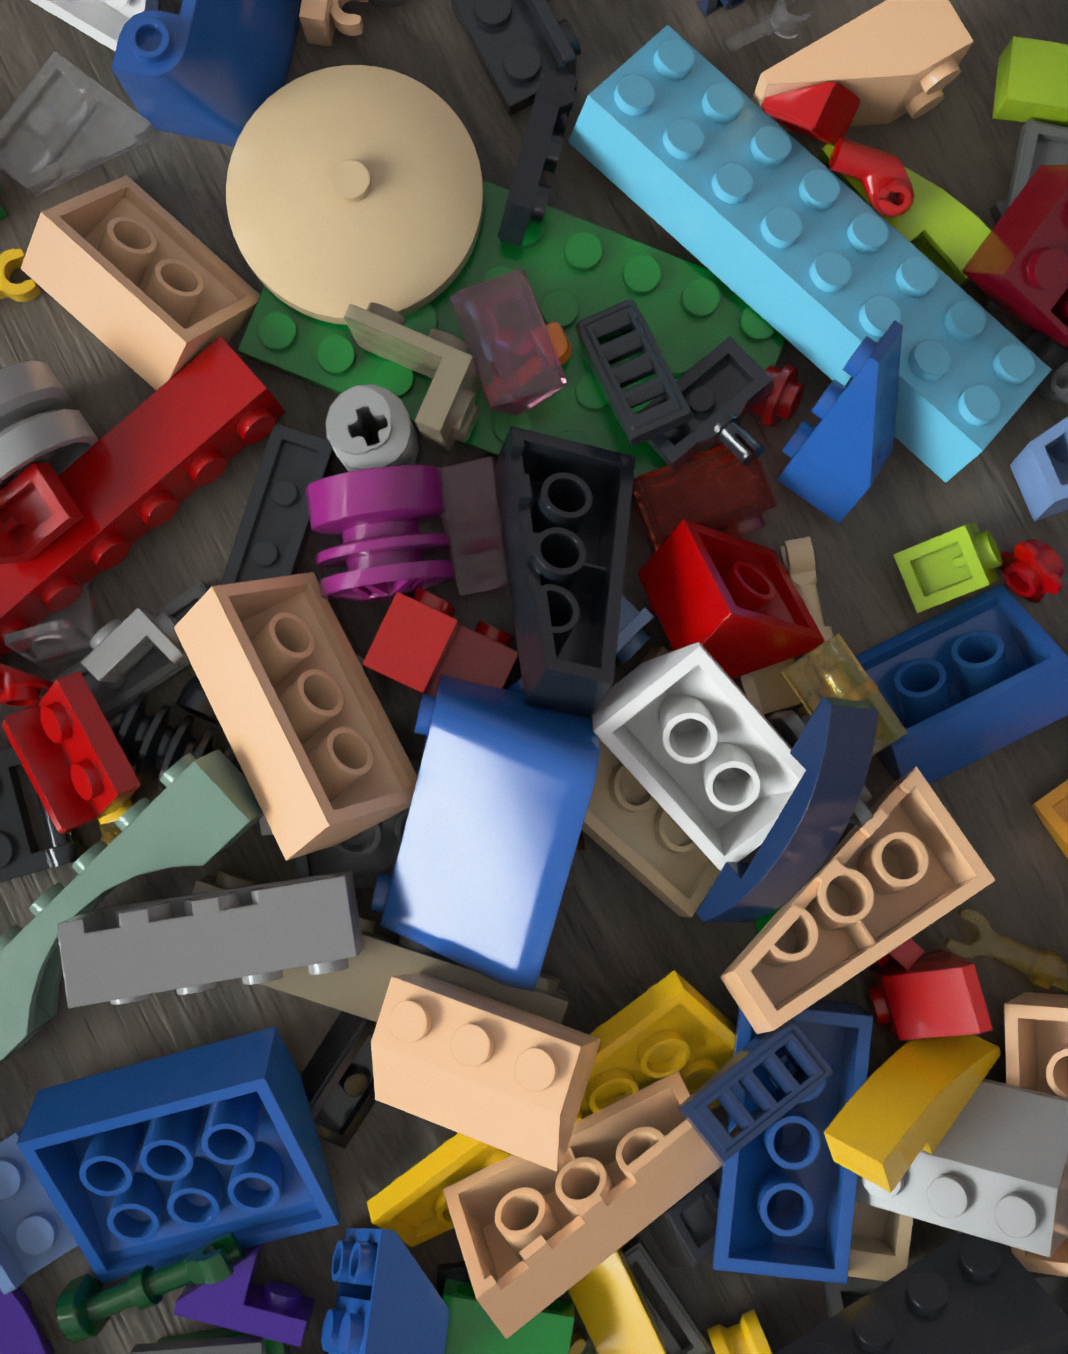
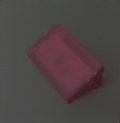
(508, 342)

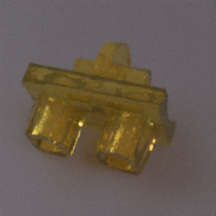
(836, 673)

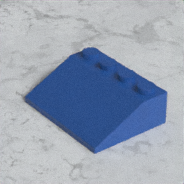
(181, 1153)

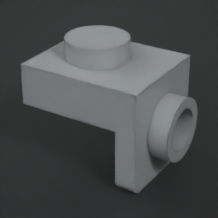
(125, 643)

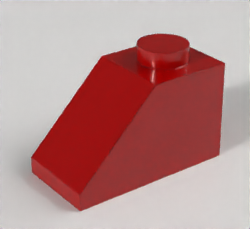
(930, 999)

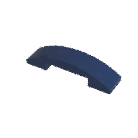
(836, 757)

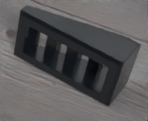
(614, 337)

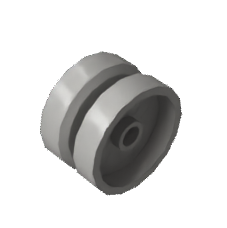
(36, 421)

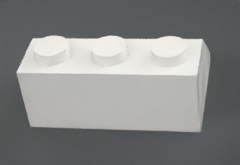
(700, 750)

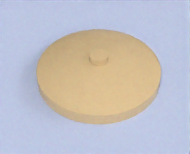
(355, 192)

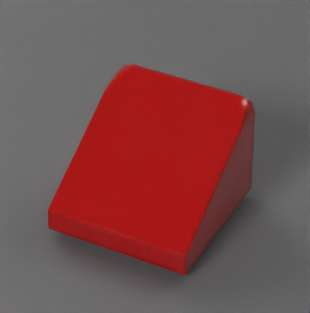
(815, 111)

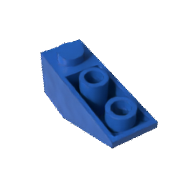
(855, 431)

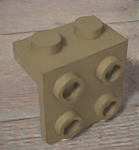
(449, 403)

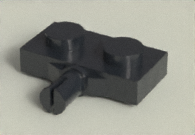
(719, 396)

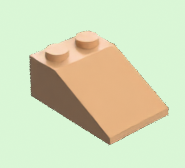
(888, 57)

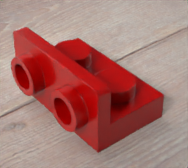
(71, 755)

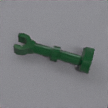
(86, 1308)

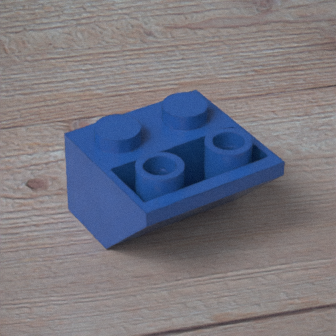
(382, 1299)

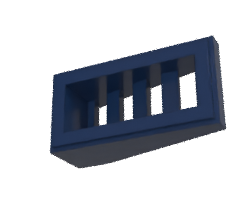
(792, 1089)

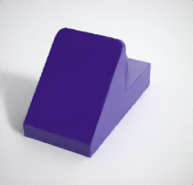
(239, 1304)

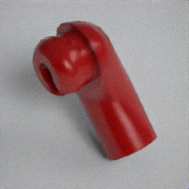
(879, 174)

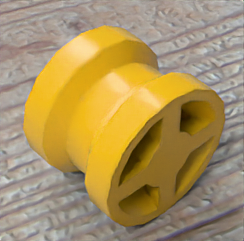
(741, 1338)

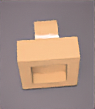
(322, 17)

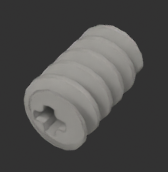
(362, 412)

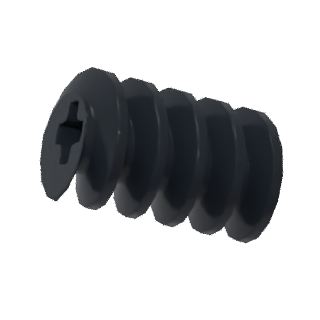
(156, 745)

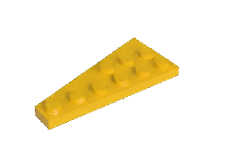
(647, 1040)

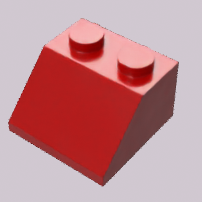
(728, 599)

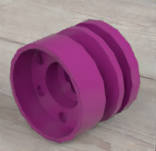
(380, 531)

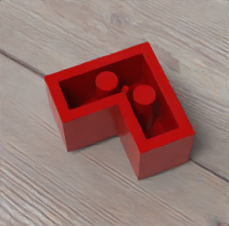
(424, 641)

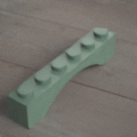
(187, 825)

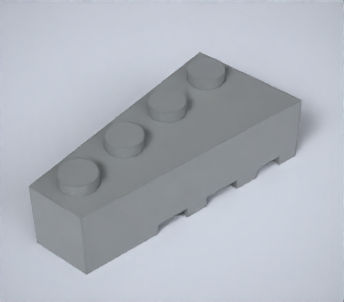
(210, 938)

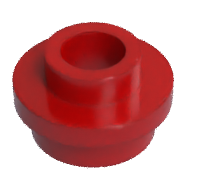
(783, 399)

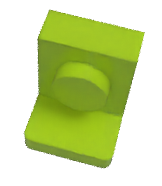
(949, 566)

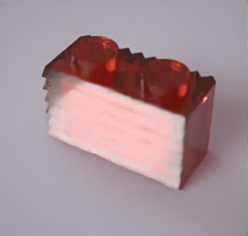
(706, 491)

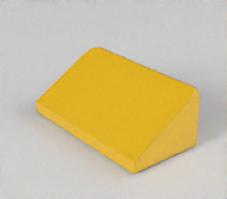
(616, 1310)

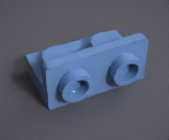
(29, 1223)

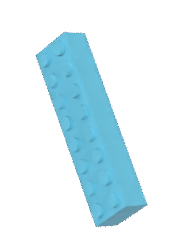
(802, 246)

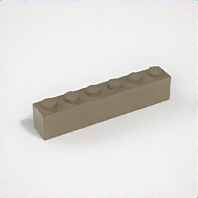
(366, 981)

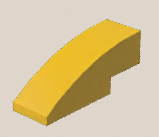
(908, 1106)

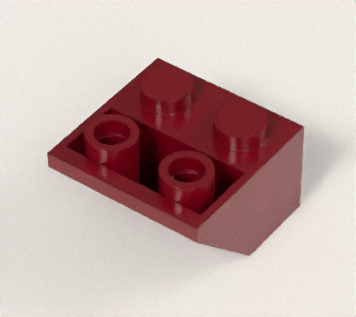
(1026, 255)

